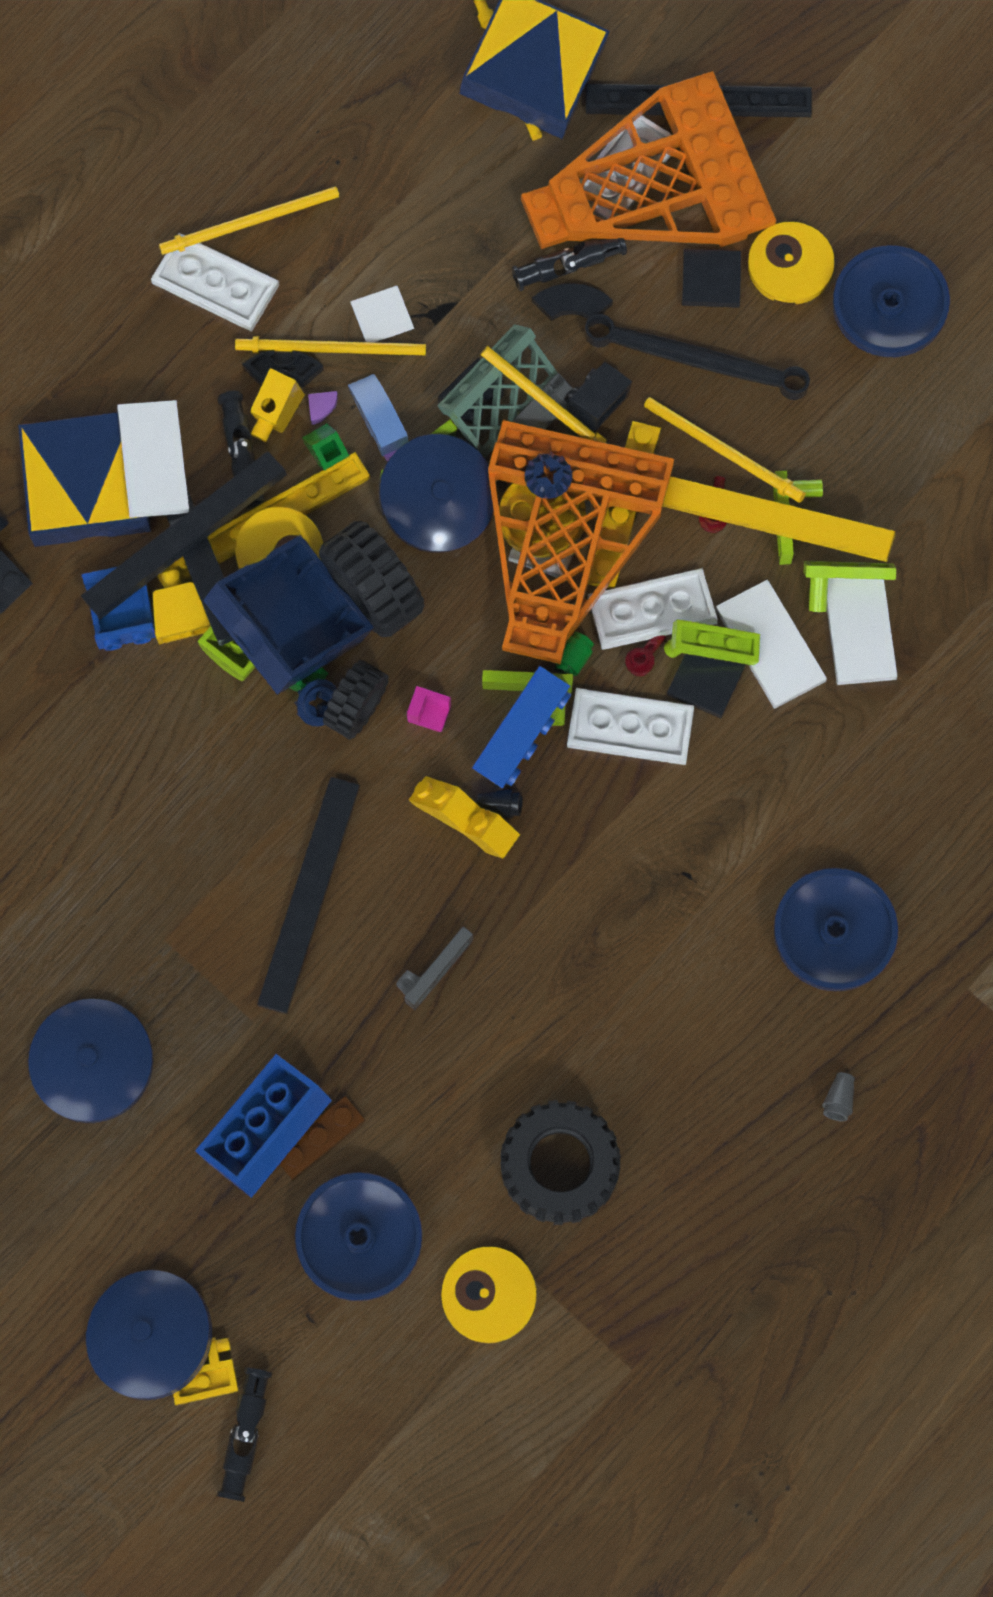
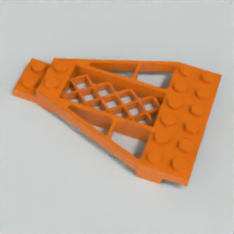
(712, 155)
(599, 474)

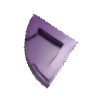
(321, 405)

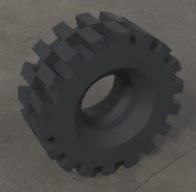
(355, 699)

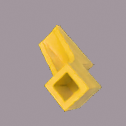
(460, 812)

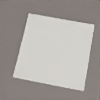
(382, 314)

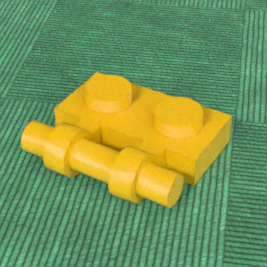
(213, 1379)

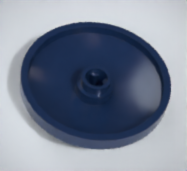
(891, 301)
(436, 493)
(835, 929)
(90, 1060)
(358, 1236)
(149, 1335)

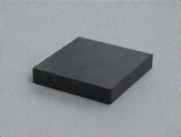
(711, 278)
(706, 683)

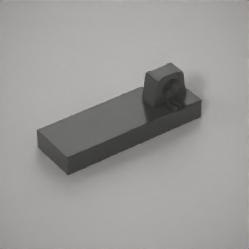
(538, 416)
(418, 988)

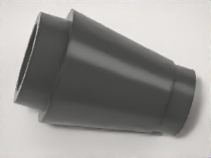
(839, 1100)

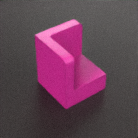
(429, 709)

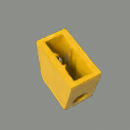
(275, 404)
(178, 610)

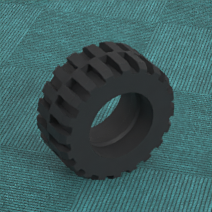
(372, 577)
(564, 1119)

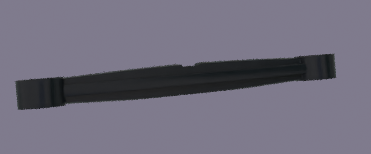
(697, 356)

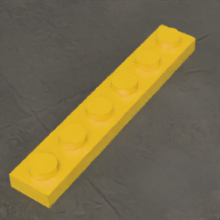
(620, 521)

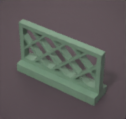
(481, 377)

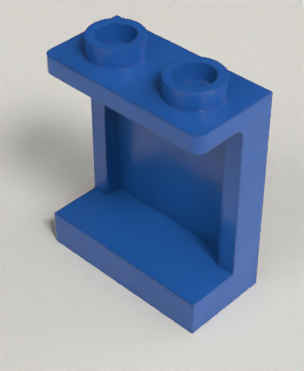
(127, 622)

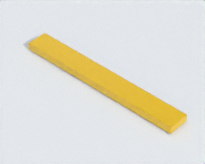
(302, 497)
(779, 519)

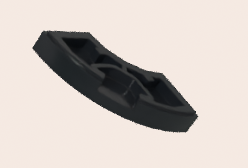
(571, 299)
(292, 364)

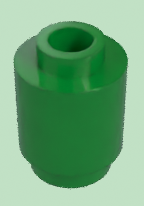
(575, 655)

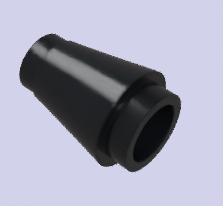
(503, 802)

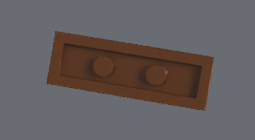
(322, 1137)

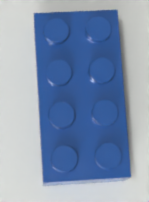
(521, 727)
(263, 1125)

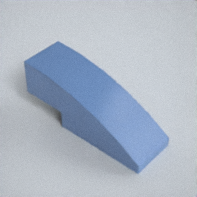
(378, 414)

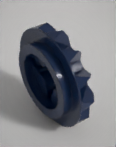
(542, 486)
(307, 712)

